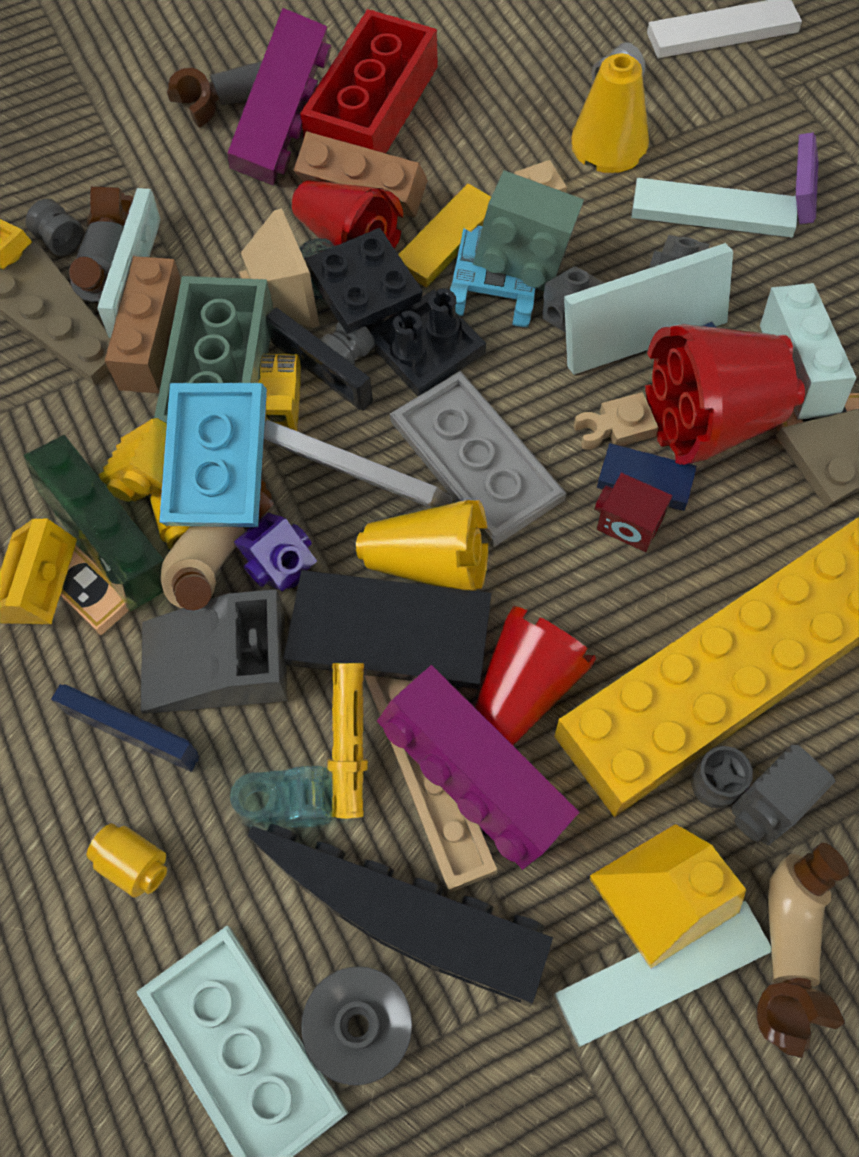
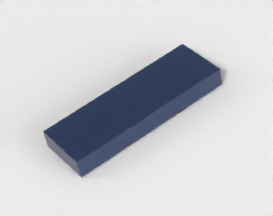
(126, 727)

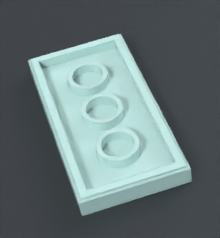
(628, 311)
(240, 1051)

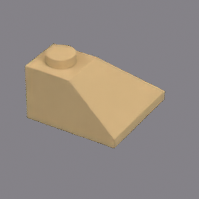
(277, 257)

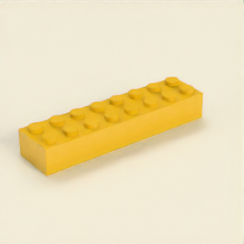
(718, 675)

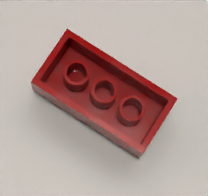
(373, 82)

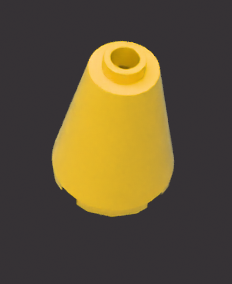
(613, 118)
(430, 546)

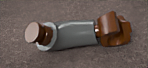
(226, 87)
(100, 243)

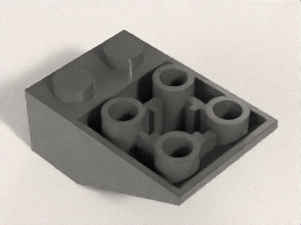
(215, 654)

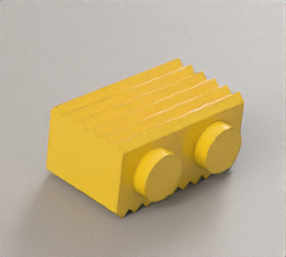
(137, 462)

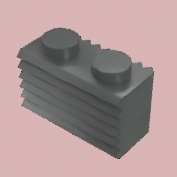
(781, 795)

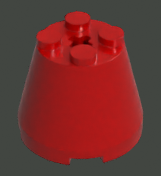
(719, 387)

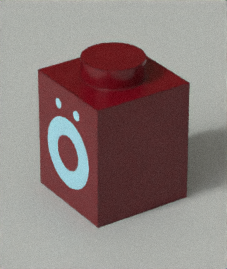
(632, 511)

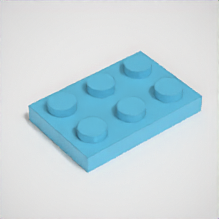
(213, 455)

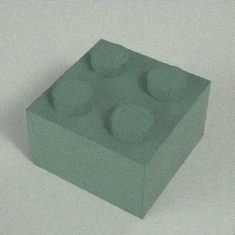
(526, 230)

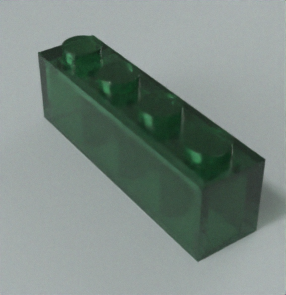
(96, 521)

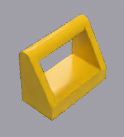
(34, 572)

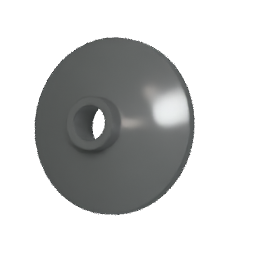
(327, 1020)

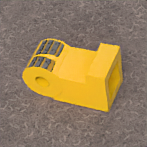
(282, 380)

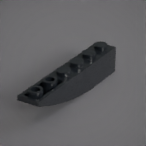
(415, 918)

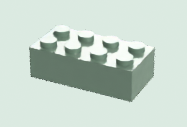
(216, 334)

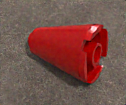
(346, 210)
(529, 674)

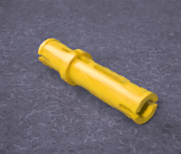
(347, 749)

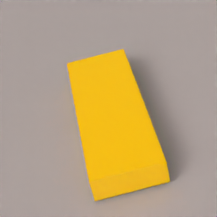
(441, 238)

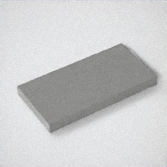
(477, 456)
(355, 466)

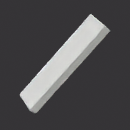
(723, 27)

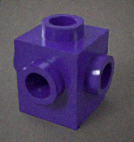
(276, 552)

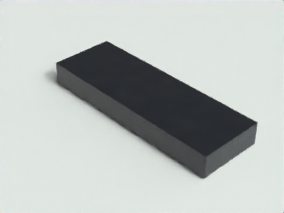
(320, 359)

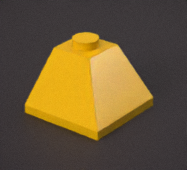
(669, 892)

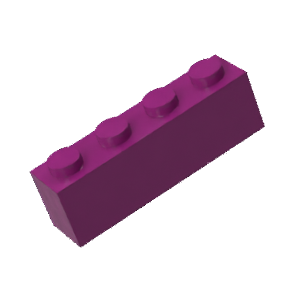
(278, 97)
(477, 767)

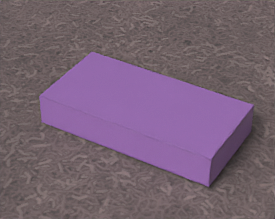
(807, 178)

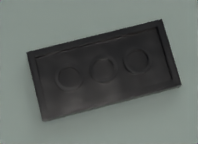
(388, 627)

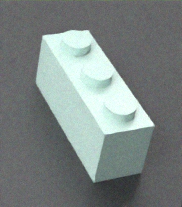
(816, 348)

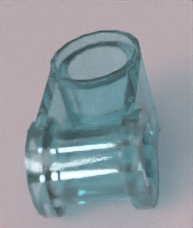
(286, 797)

